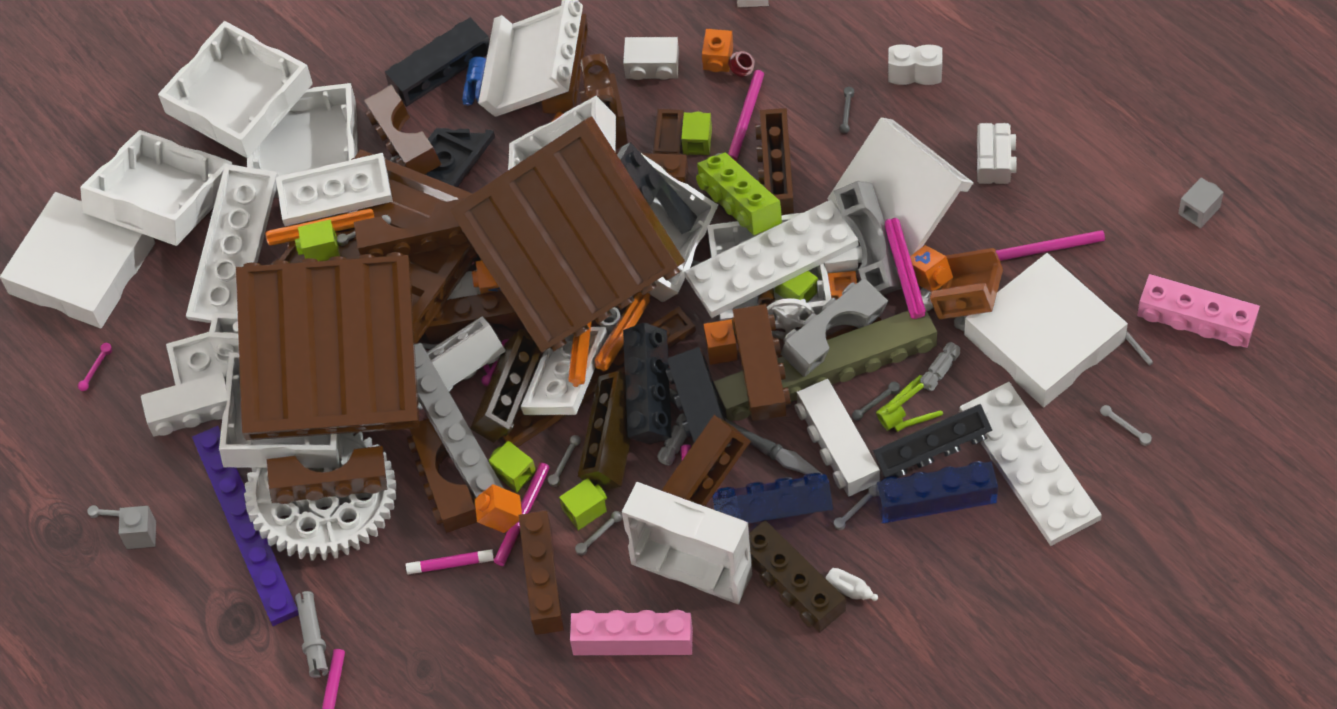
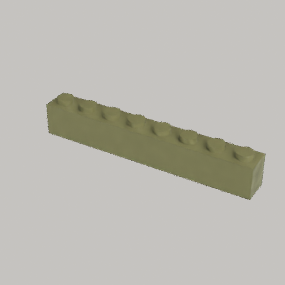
(848, 356)

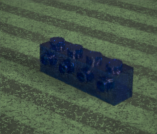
(936, 491)
(775, 500)

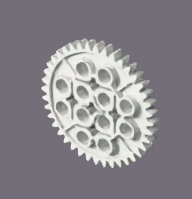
(328, 525)

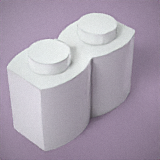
(915, 64)

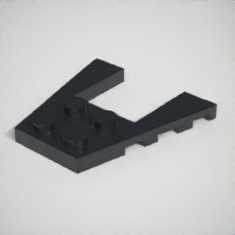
(653, 185)

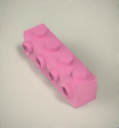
(1198, 311)
(631, 633)

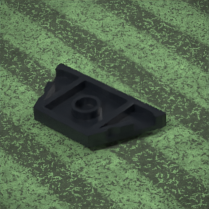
(457, 152)

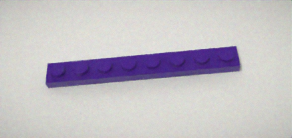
(255, 550)

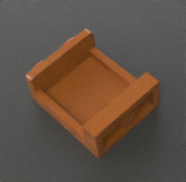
(972, 286)

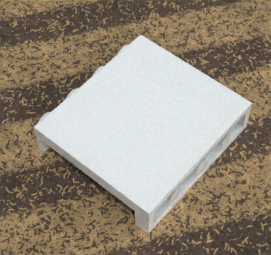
(530, 58)
(907, 180)

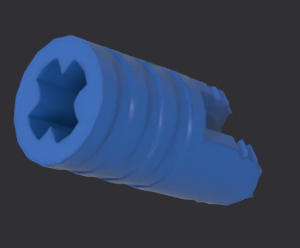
(473, 80)

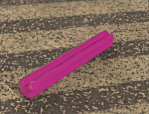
(905, 268)

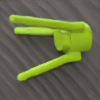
(892, 413)

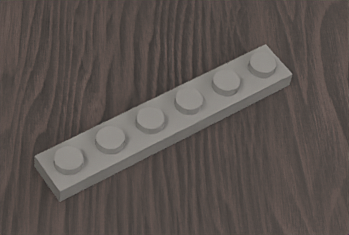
(452, 427)

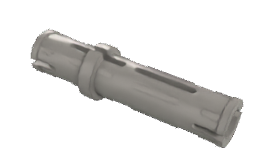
(313, 644)

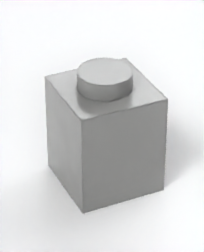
(1201, 202)
(137, 527)

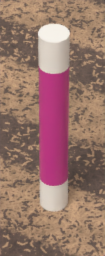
(449, 562)

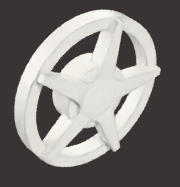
(788, 317)

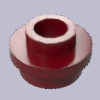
(741, 63)

